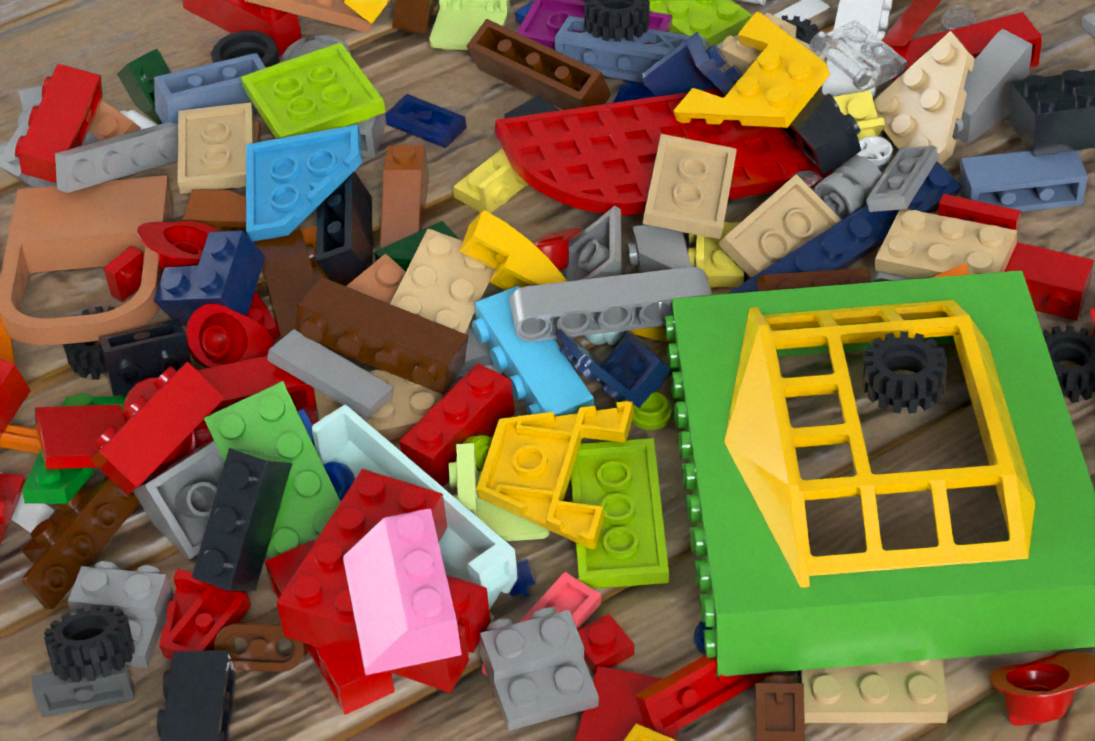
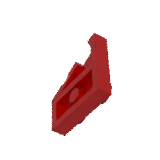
(199, 614)

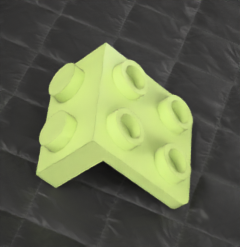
(461, 19)
(507, 525)

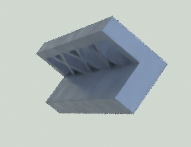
(615, 59)

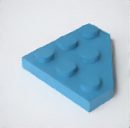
(294, 176)

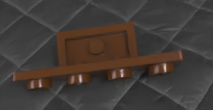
(73, 539)

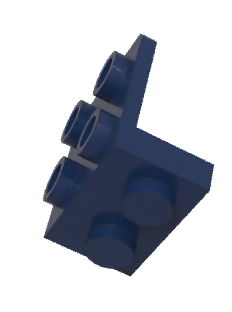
(691, 66)
(627, 373)

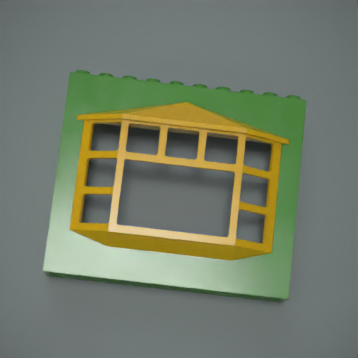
(795, 611)

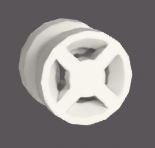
(876, 150)

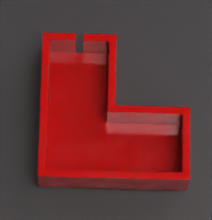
(318, 599)

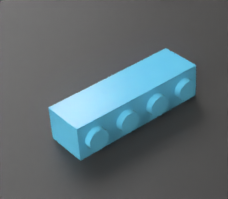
(536, 369)

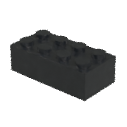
(1054, 111)

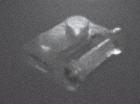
(859, 55)

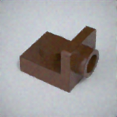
(779, 709)

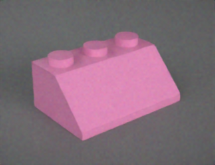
(401, 594)

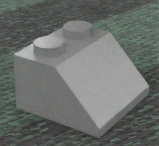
(183, 496)

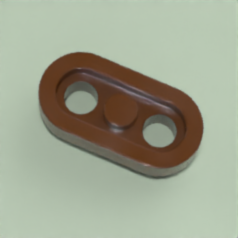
(262, 648)

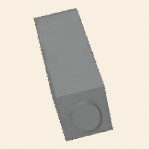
(988, 85)

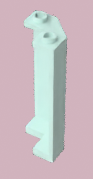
(468, 545)

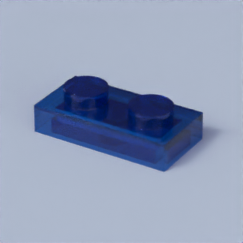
(426, 120)

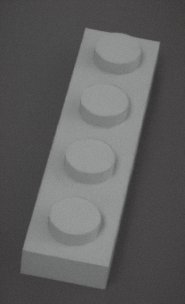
(116, 157)

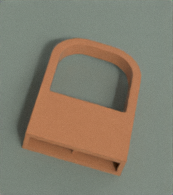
(76, 232)

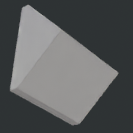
(597, 249)

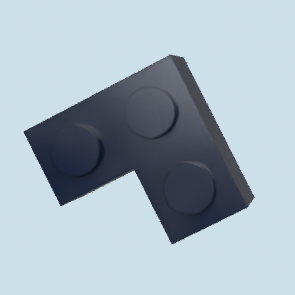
(223, 276)

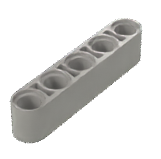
(603, 303)

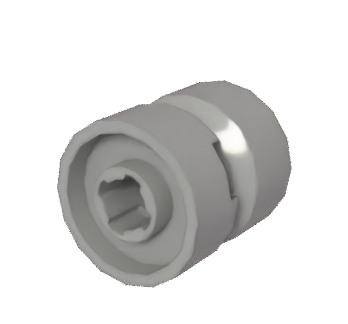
(849, 186)

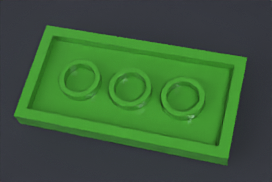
(273, 427)

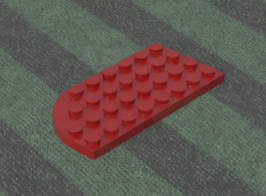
(609, 152)

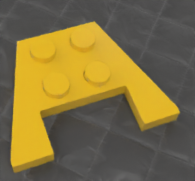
(770, 89)
(533, 465)

